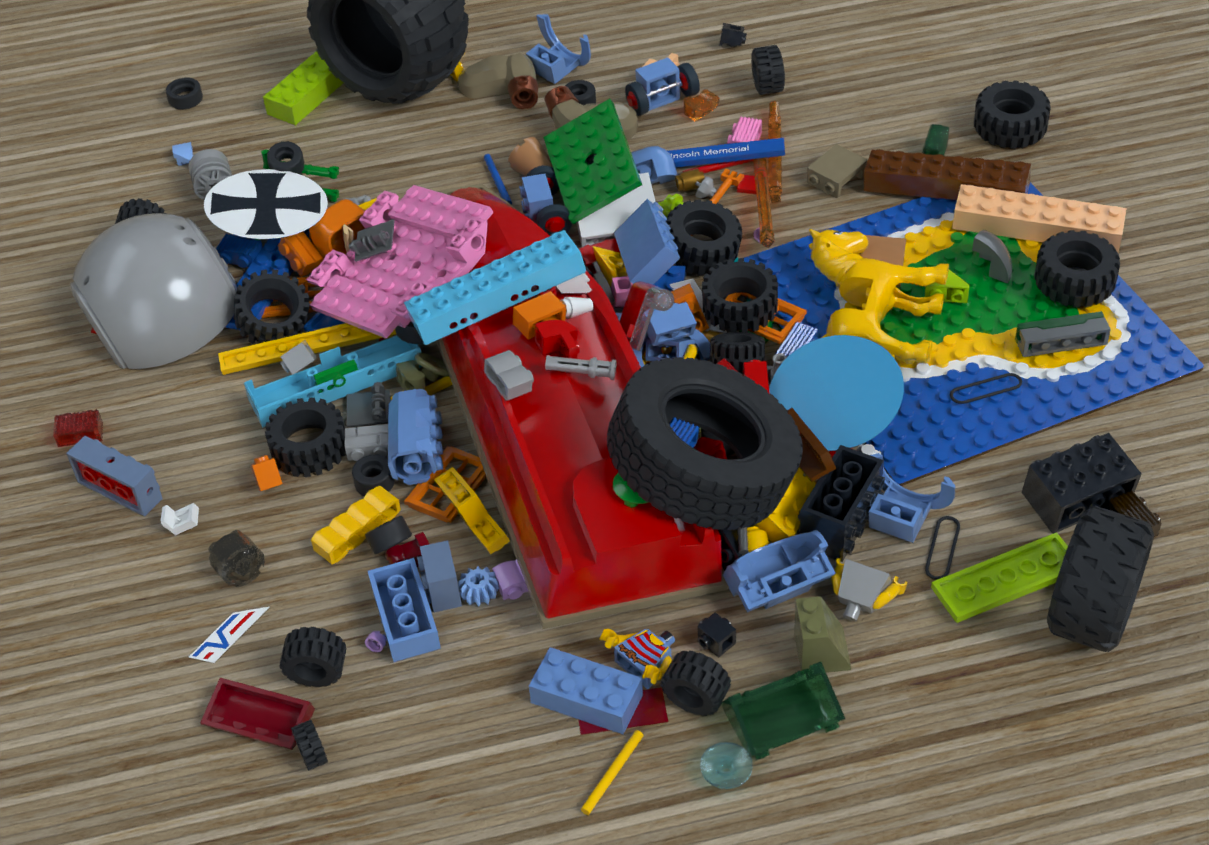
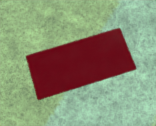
(648, 712)

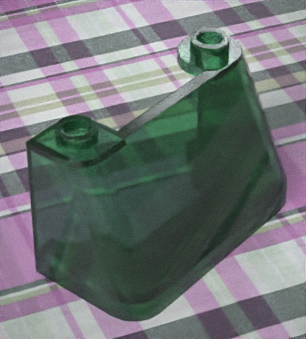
(784, 711)

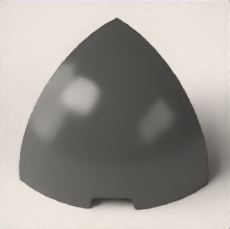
(994, 250)

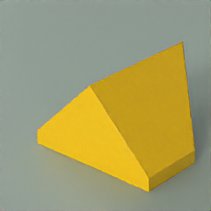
(610, 264)

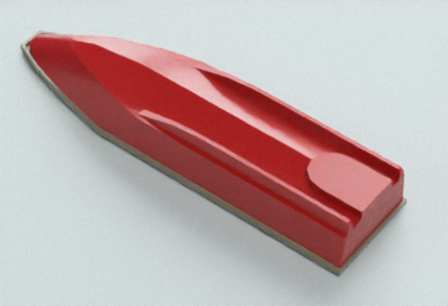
(552, 462)

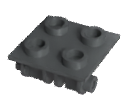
(373, 240)
(368, 407)

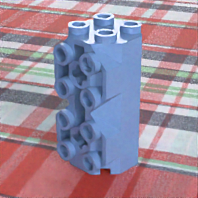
(414, 436)

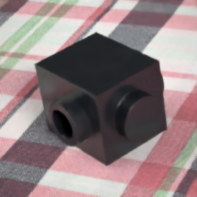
(716, 634)

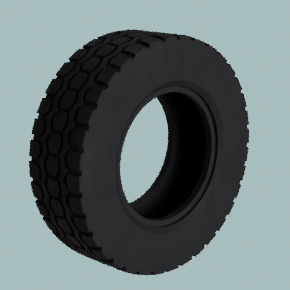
(685, 480)

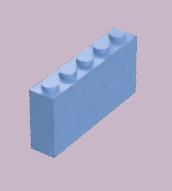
(646, 244)

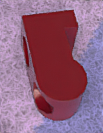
(407, 551)

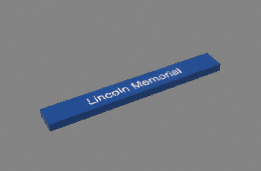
(728, 152)

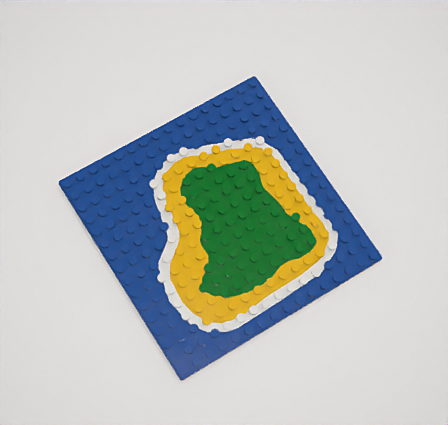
(979, 343)

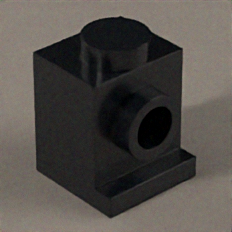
(732, 35)

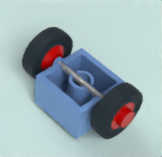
(661, 84)
(537, 192)

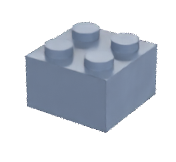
(439, 576)

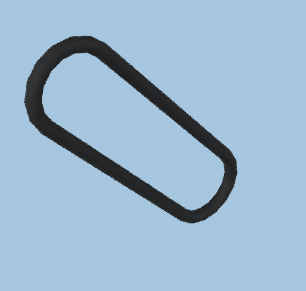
(986, 395)
(933, 544)

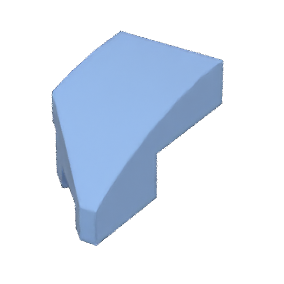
(183, 153)

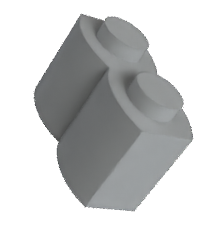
(508, 375)

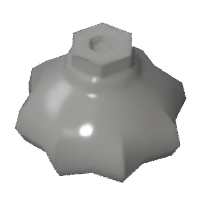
(705, 188)

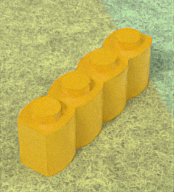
(349, 528)

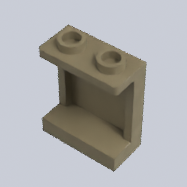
(835, 170)

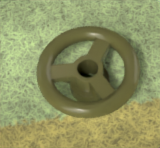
(432, 367)

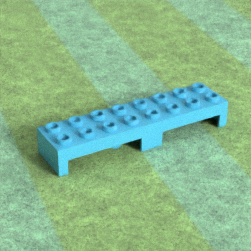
(491, 286)
(374, 365)

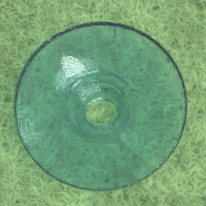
(724, 756)

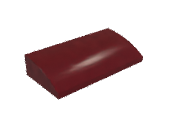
(256, 713)

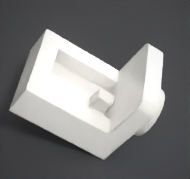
(179, 520)

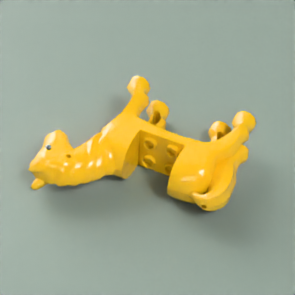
(873, 287)

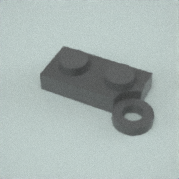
(600, 279)

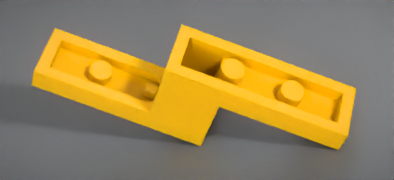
(472, 510)

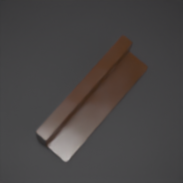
(815, 457)

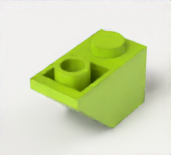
(954, 291)

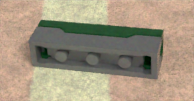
(1062, 334)

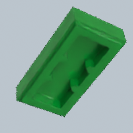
(334, 374)

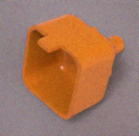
(328, 232)

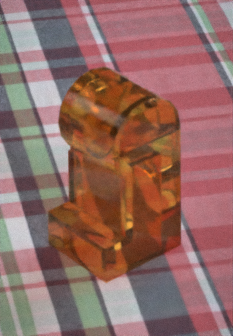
(700, 105)

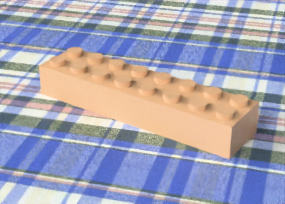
(1034, 215)

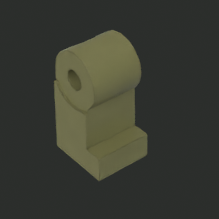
(410, 376)

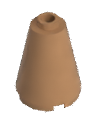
(528, 156)

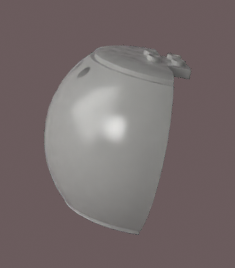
(153, 289)

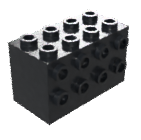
(1078, 479)
(843, 500)

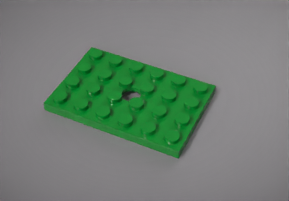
(610, 176)

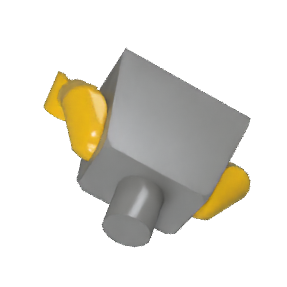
(863, 588)

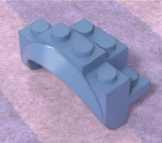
(779, 570)

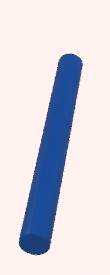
(497, 179)

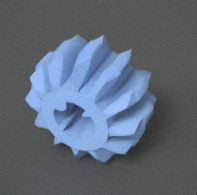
(478, 586)

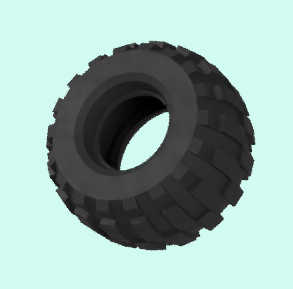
(389, 46)

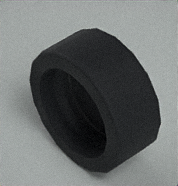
(184, 85)

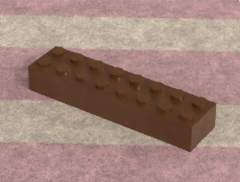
(940, 175)

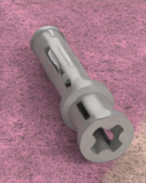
(591, 367)

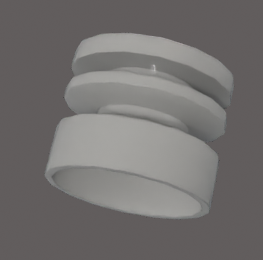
(207, 170)

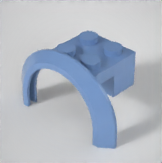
(558, 60)
(672, 325)
(903, 511)

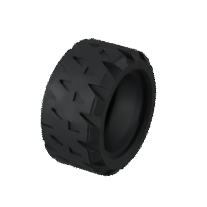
(1100, 578)

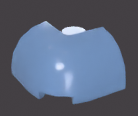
(655, 162)

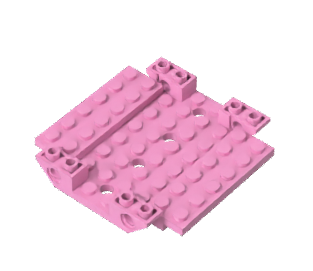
(431, 245)

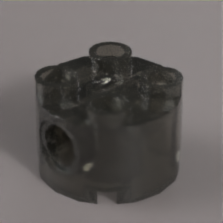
(236, 558)

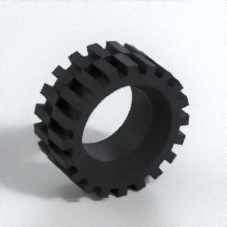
(740, 278)
(276, 288)
(309, 455)

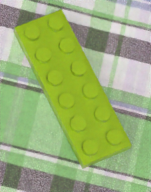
(1001, 578)

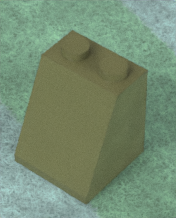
(819, 636)

